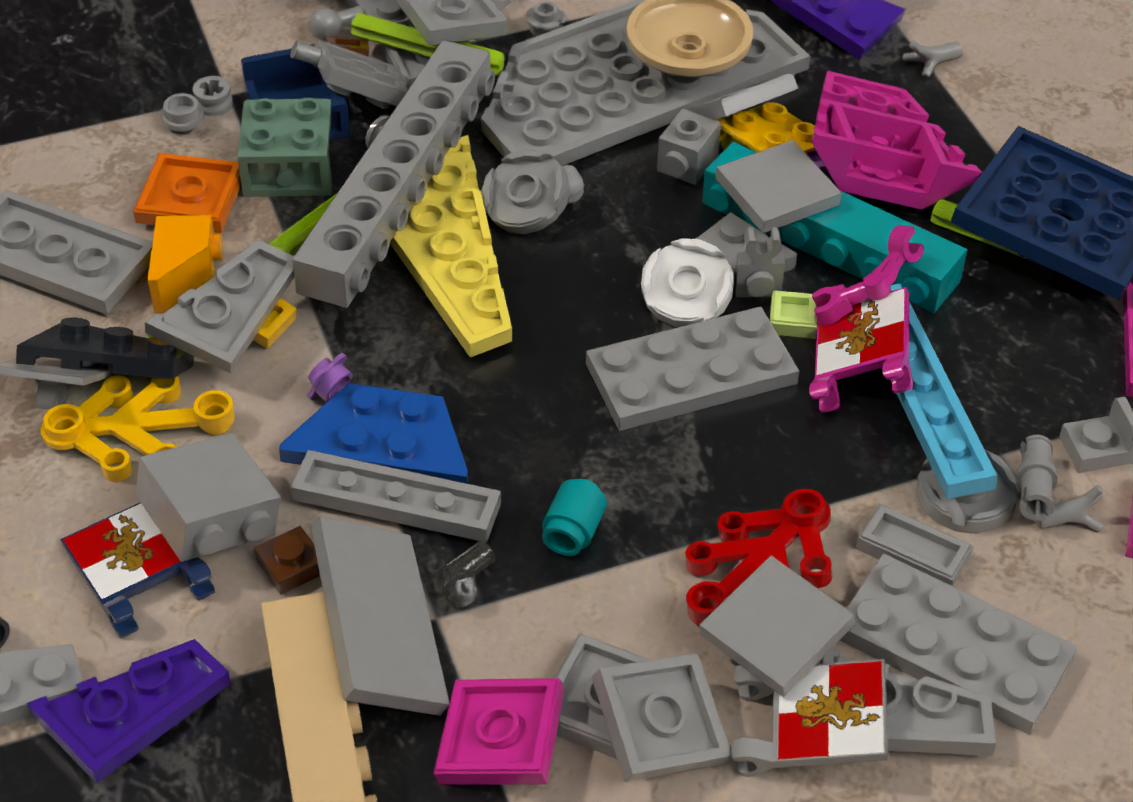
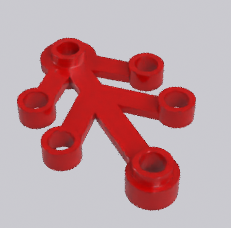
(801, 516)

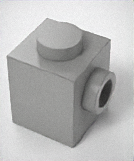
(688, 146)

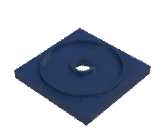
(1034, 180)

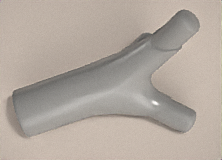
(932, 55)
(1075, 511)

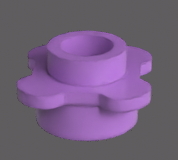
(329, 378)

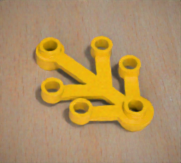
(77, 427)

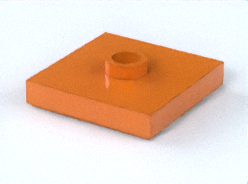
(189, 187)

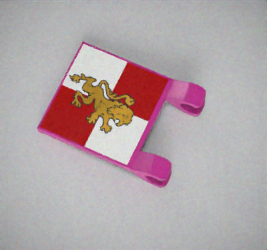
(864, 341)

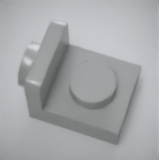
(1101, 440)

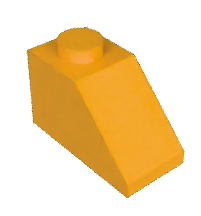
(181, 257)

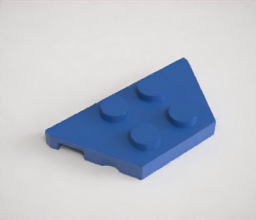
(382, 429)

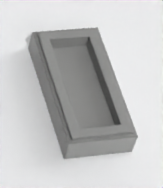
(914, 544)

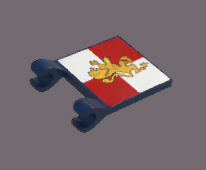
(126, 558)

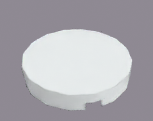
(687, 282)

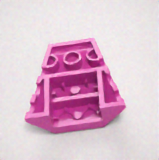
(882, 147)

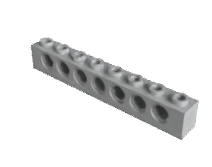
(392, 175)

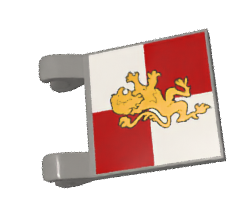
(825, 719)

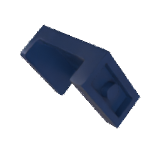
(282, 77)

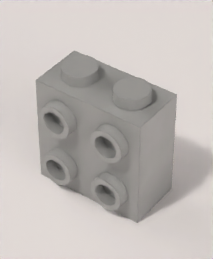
(207, 496)

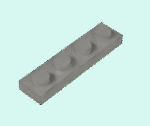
(396, 495)

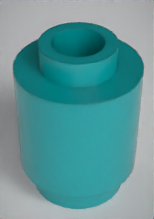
(573, 516)

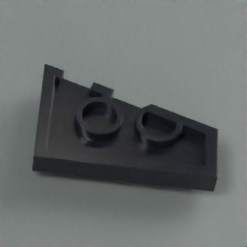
(87, 345)

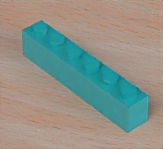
(856, 239)

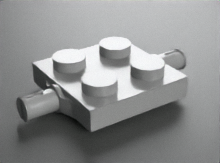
(353, 72)

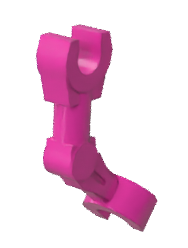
(838, 300)

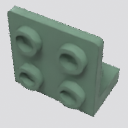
(285, 147)

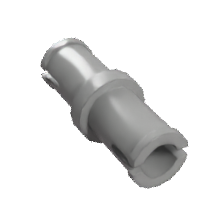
(1036, 478)

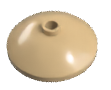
(689, 35)

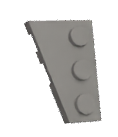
(229, 309)
(933, 715)

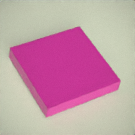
(500, 731)

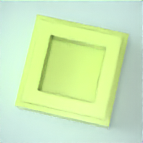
(793, 314)

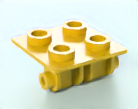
(765, 128)

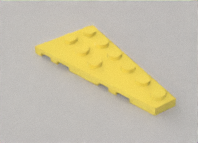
(453, 256)

